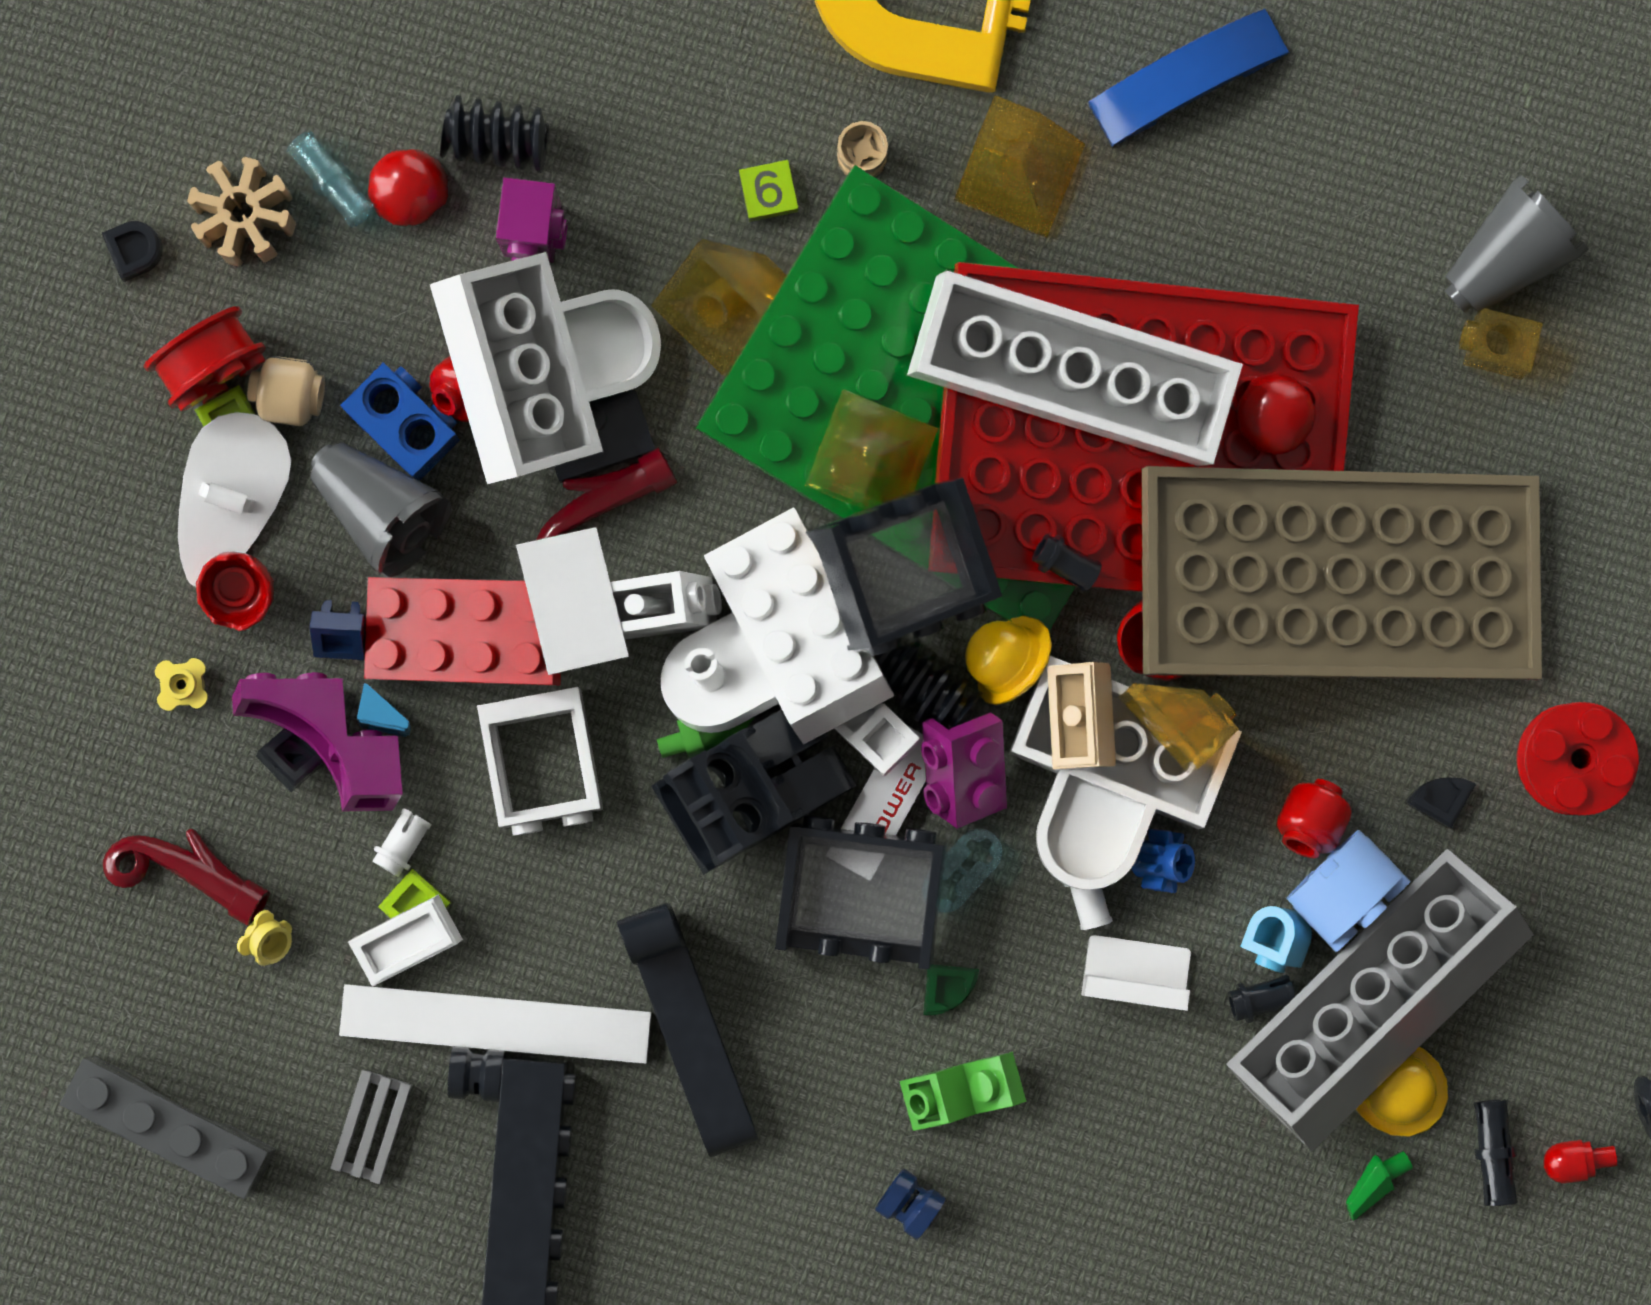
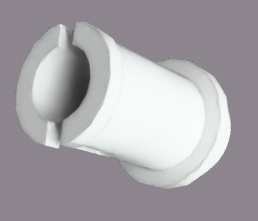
(401, 843)
(1090, 907)

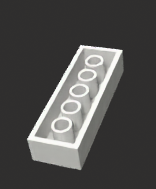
(1074, 369)

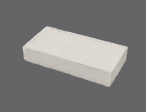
(405, 940)

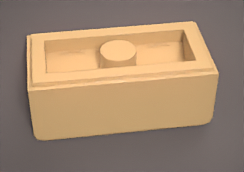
(1081, 715)

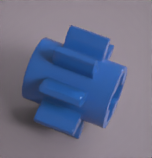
(1164, 861)

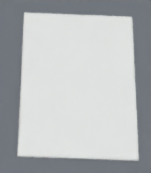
(572, 600)

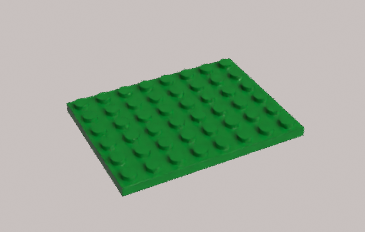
(851, 325)

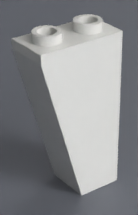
(666, 603)

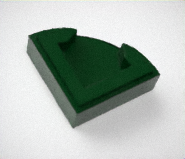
(947, 987)

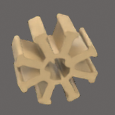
(224, 221)

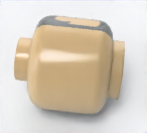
(287, 391)

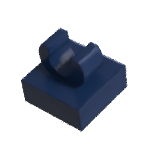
(338, 634)

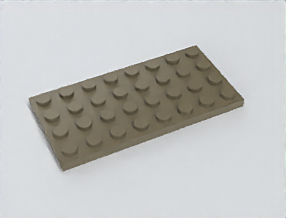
(1340, 574)

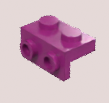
(964, 769)

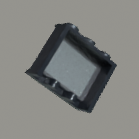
(907, 566)
(861, 891)

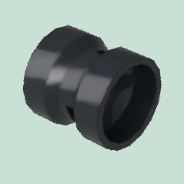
(475, 1074)

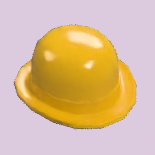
(1008, 657)
(1409, 1098)

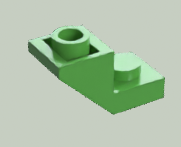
(962, 1091)

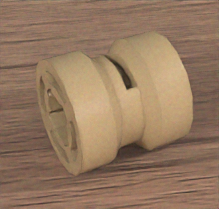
(865, 141)

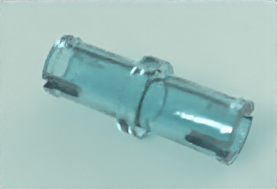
(330, 179)

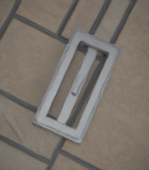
(358, 1167)

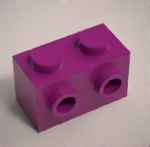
(530, 219)

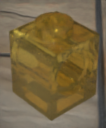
(1522, 338)

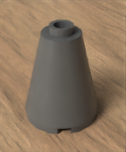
(1512, 250)
(379, 506)

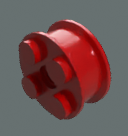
(205, 358)
(1606, 751)

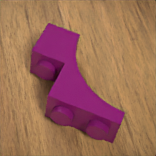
(314, 709)

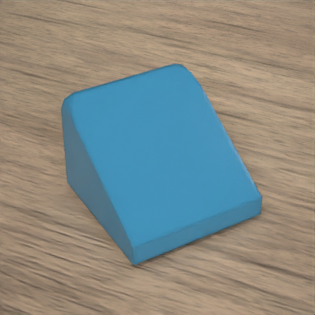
(379, 715)

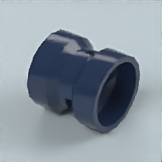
(919, 1211)

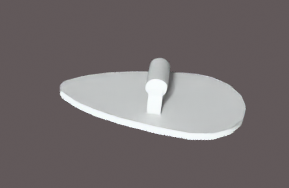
(229, 488)

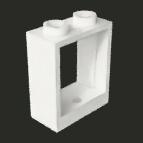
(531, 708)

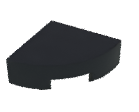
(1441, 799)

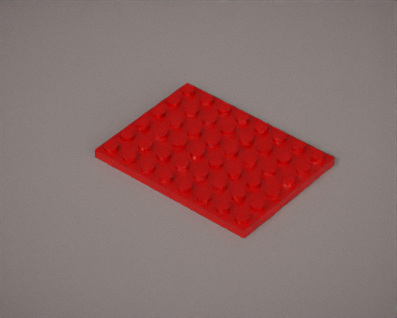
(1059, 480)

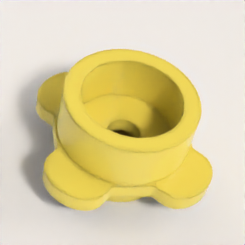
(192, 694)
(266, 939)

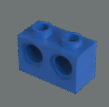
(393, 429)

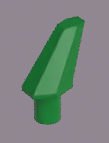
(1376, 1182)

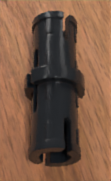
(1495, 1152)

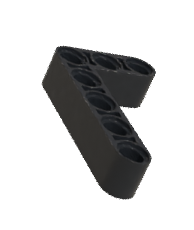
(689, 1028)

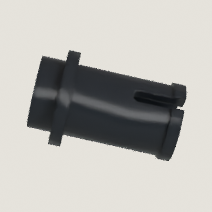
(1066, 562)
(1260, 998)

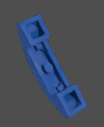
(1187, 75)

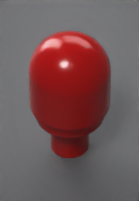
(1577, 1161)

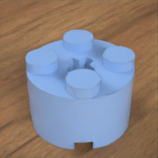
(1347, 890)

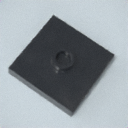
(621, 433)

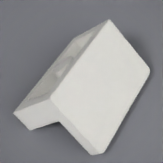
(1137, 972)

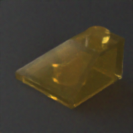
(1020, 167)
(719, 299)
(870, 453)
(1182, 720)

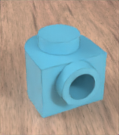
(1278, 938)

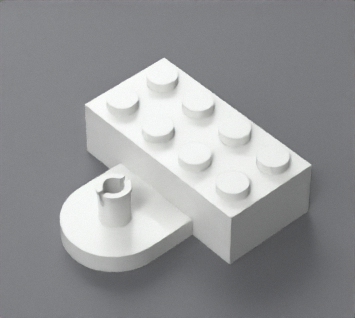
(539, 361)
(775, 645)
(1103, 813)

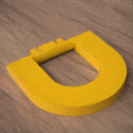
(924, 48)

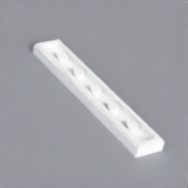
(495, 1023)

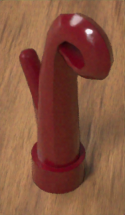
(610, 492)
(200, 869)

